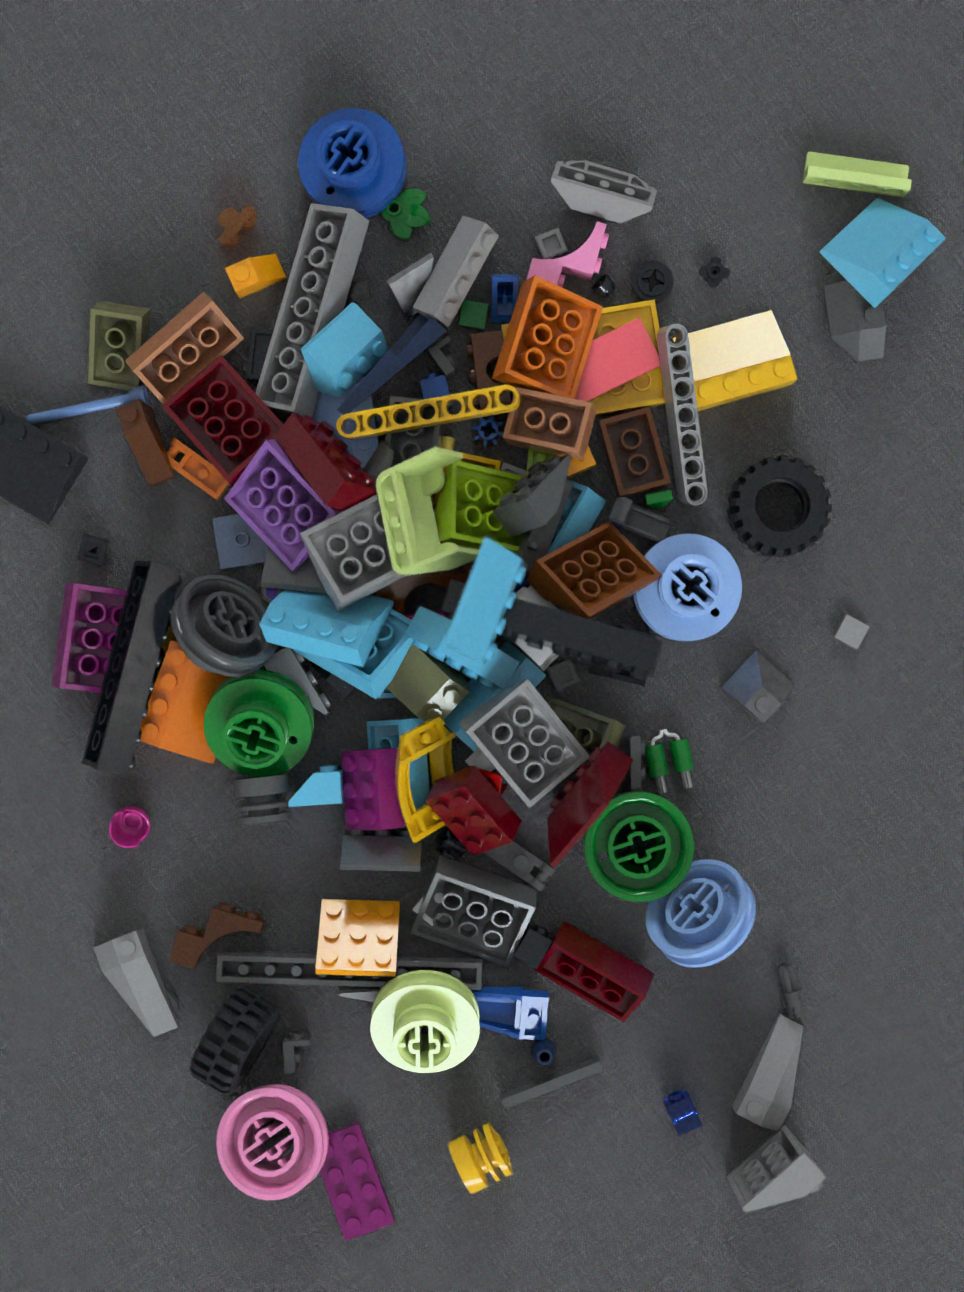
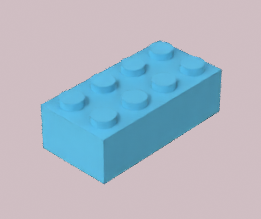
(430, 632)

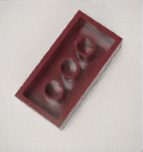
(325, 462)

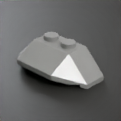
(602, 190)

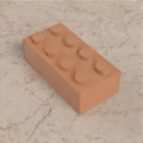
(184, 348)

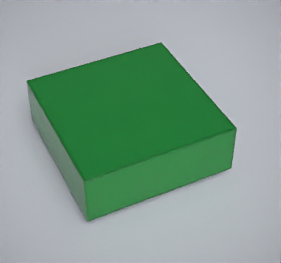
(473, 315)

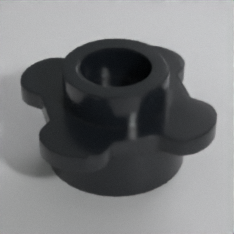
(706, 272)

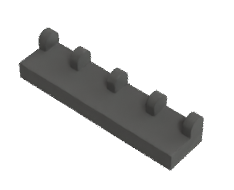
(537, 541)

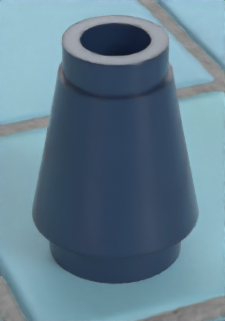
(543, 1046)

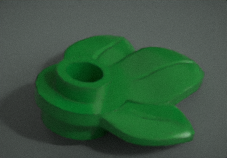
(409, 215)

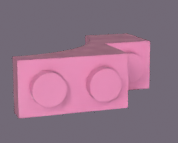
(579, 263)

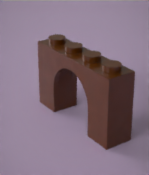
(400, 589)

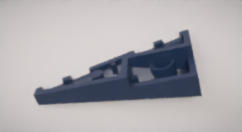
(408, 347)

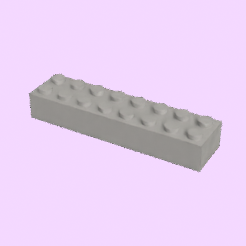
(311, 300)

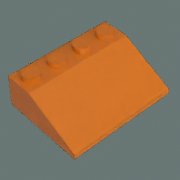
(547, 339)
(179, 706)

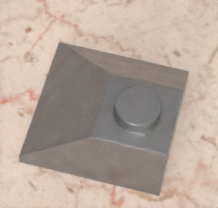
(408, 284)
(758, 687)

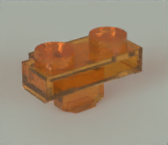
(234, 225)

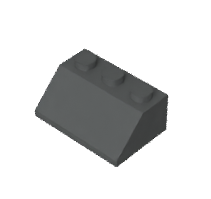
(278, 575)
(380, 851)

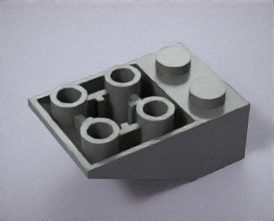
(534, 496)

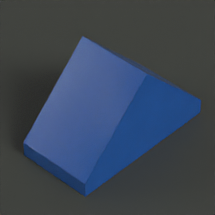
(504, 297)

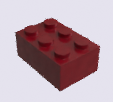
(473, 810)

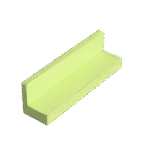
(856, 174)

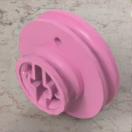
(242, 1138)

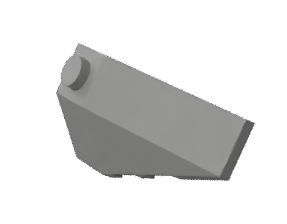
(135, 976)
(771, 1080)

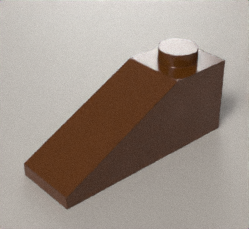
(145, 441)

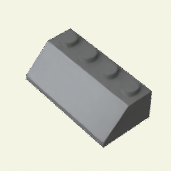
(456, 271)

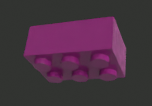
(371, 789)

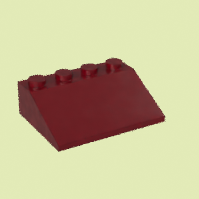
(223, 418)
(585, 799)

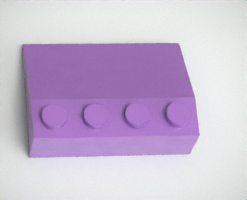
(278, 503)

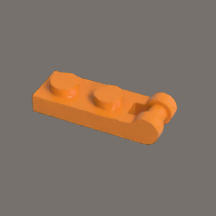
(197, 469)

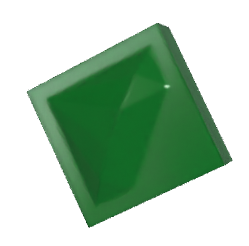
(658, 499)

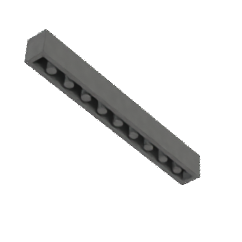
(300, 969)

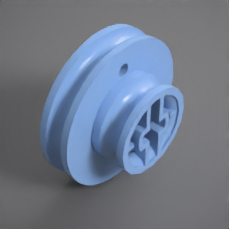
(664, 608)
(699, 919)

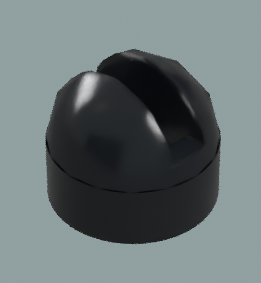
(603, 286)

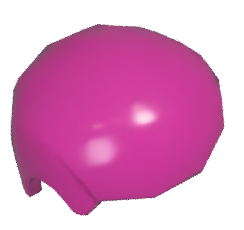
(129, 826)

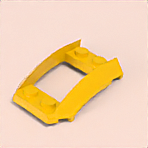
(424, 738)

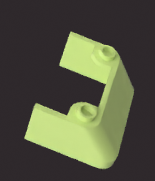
(410, 515)

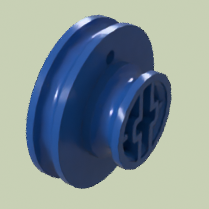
(356, 158)

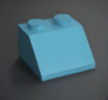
(321, 788)

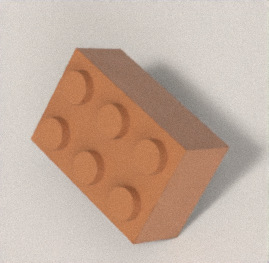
(550, 424)

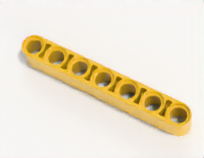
(415, 410)

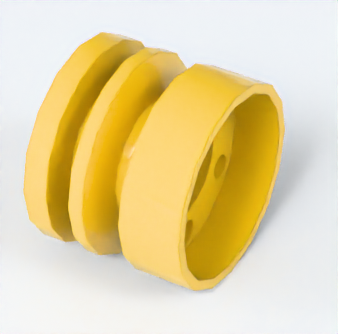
(480, 1158)

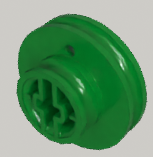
(252, 723)
(650, 874)

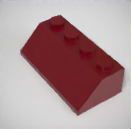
(595, 972)

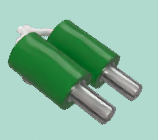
(681, 759)

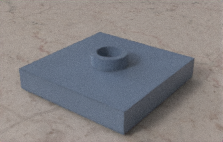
(237, 543)

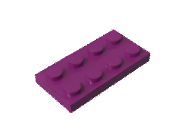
(355, 1183)

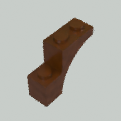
(223, 920)

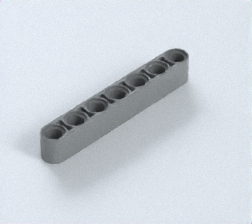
(674, 404)

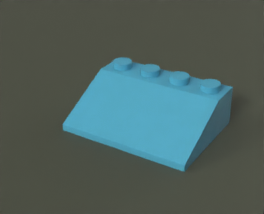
(881, 248)
(485, 602)
(315, 626)
(382, 661)

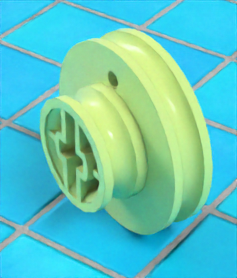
(431, 1001)

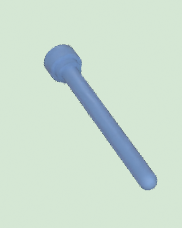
(138, 392)

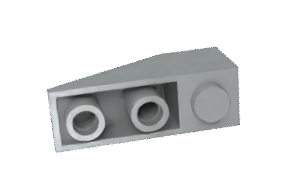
(290, 665)

